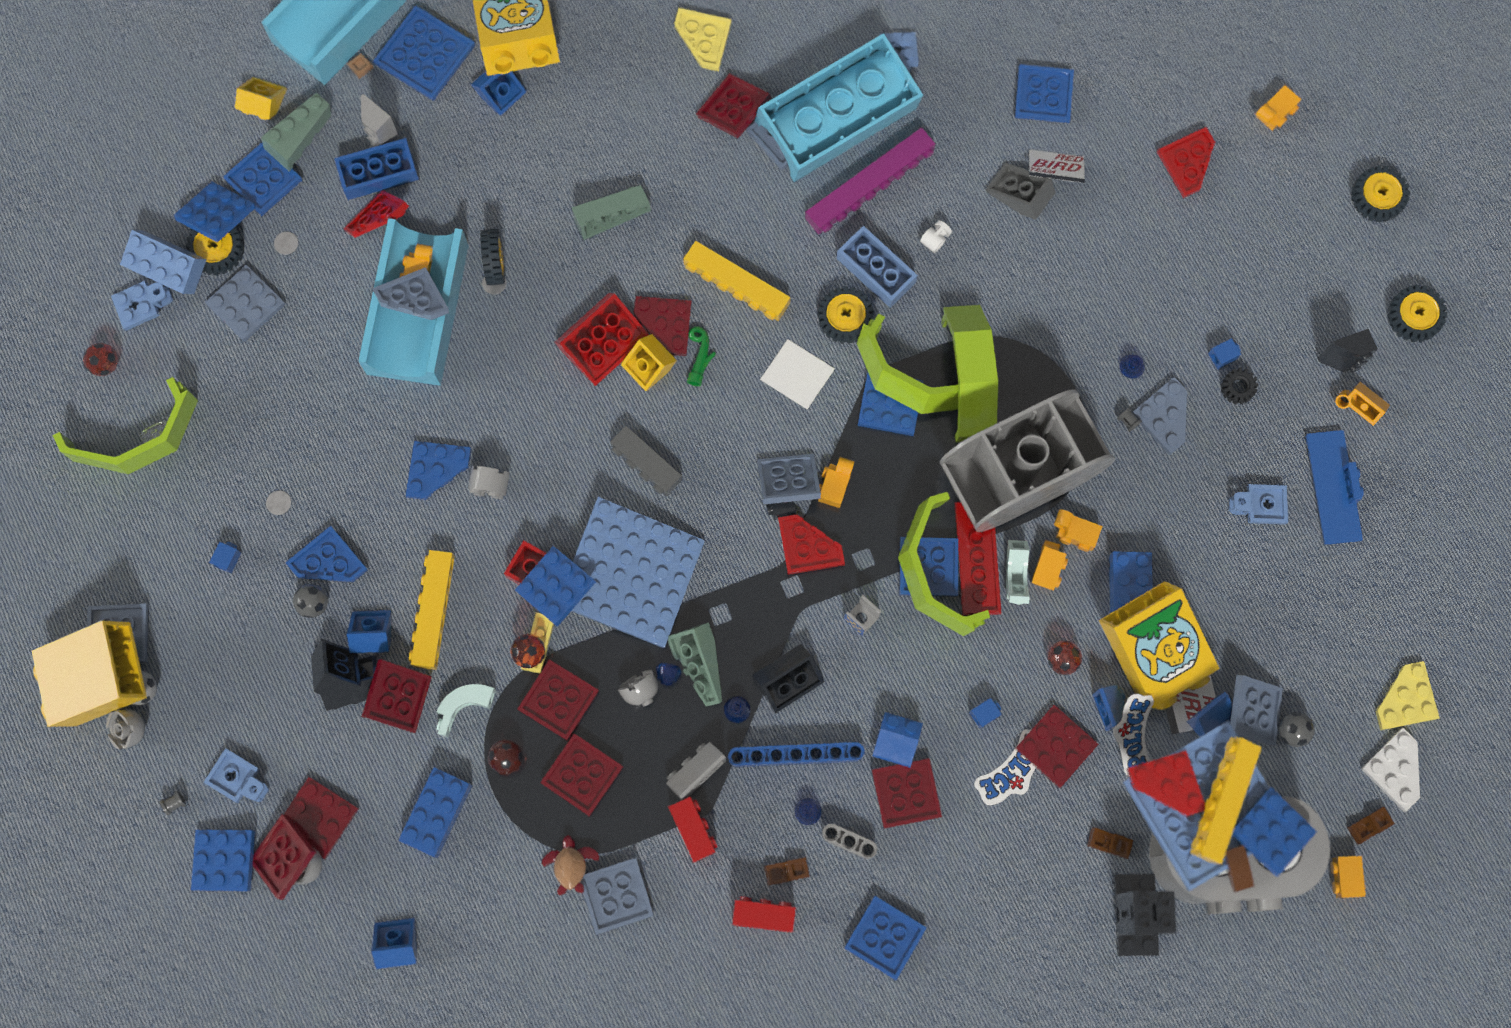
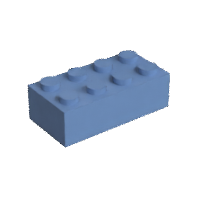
(163, 262)
(876, 266)

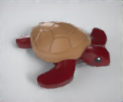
(570, 865)

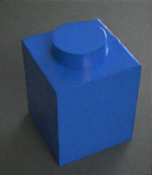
(1224, 353)
(225, 556)
(986, 712)

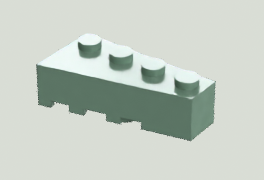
(296, 131)
(610, 211)

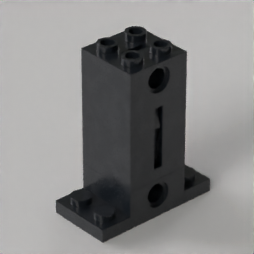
(1142, 914)

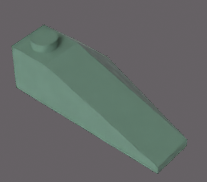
(698, 655)

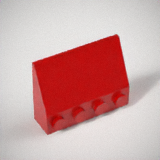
(601, 338)

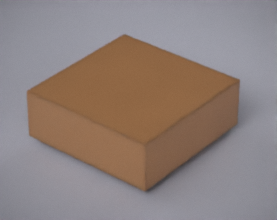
(360, 65)

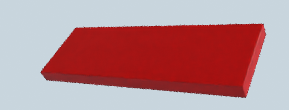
(977, 566)

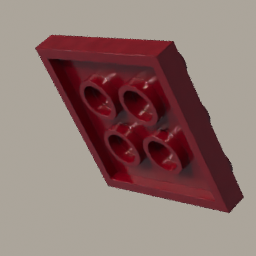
(733, 105)
(396, 696)
(558, 700)
(1056, 746)
(581, 774)
(906, 794)
(320, 815)
(282, 857)

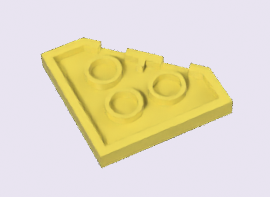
(704, 36)
(1408, 699)

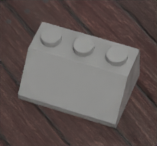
(377, 123)
(695, 770)

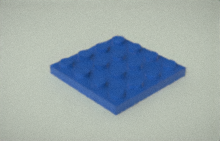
(424, 53)

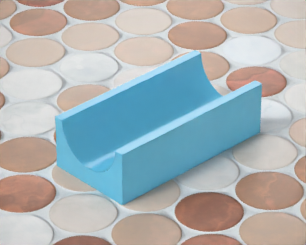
(326, 32)
(840, 106)
(405, 344)

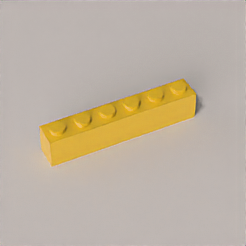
(736, 281)
(432, 610)
(1225, 800)

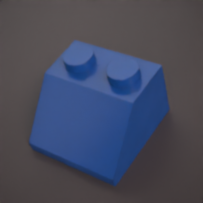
(499, 90)
(369, 631)
(1110, 705)
(1212, 715)
(897, 739)
(394, 943)

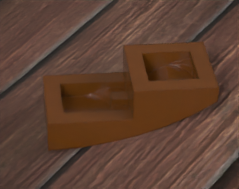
(1370, 825)
(1110, 843)
(1239, 869)
(786, 871)

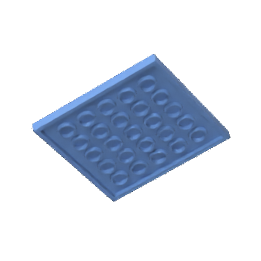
(637, 571)
(1177, 831)

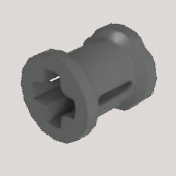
(1129, 419)
(172, 803)

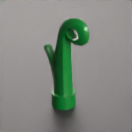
(702, 360)

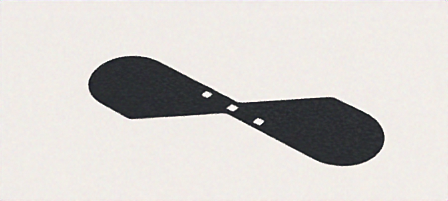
(652, 741)

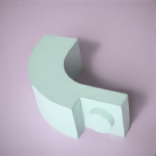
(1016, 572)
(459, 698)

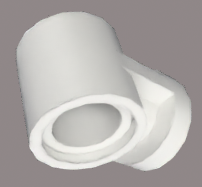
(934, 238)

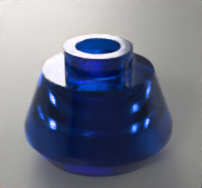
(1132, 366)
(668, 673)
(742, 711)
(811, 816)

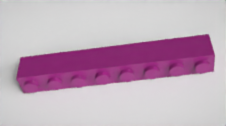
(870, 181)

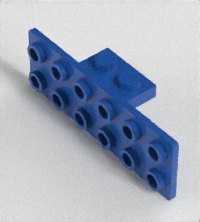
(1335, 487)

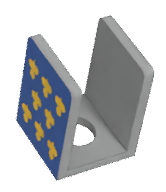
(866, 607)

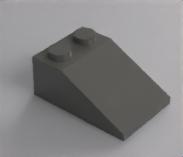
(1020, 191)

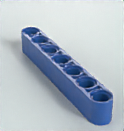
(805, 750)

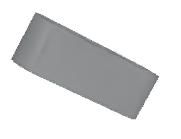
(838, 841)

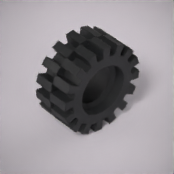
(1247, 378)

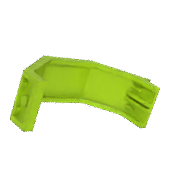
(974, 369)
(897, 384)
(148, 452)
(917, 581)

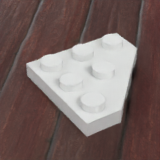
(1397, 770)

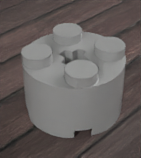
(488, 481)

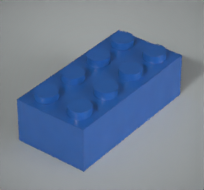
(376, 169)
(1128, 576)
(435, 813)

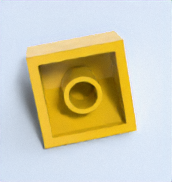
(259, 98)
(648, 362)

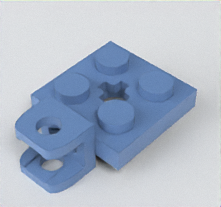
(908, 43)
(149, 298)
(1252, 504)
(242, 785)

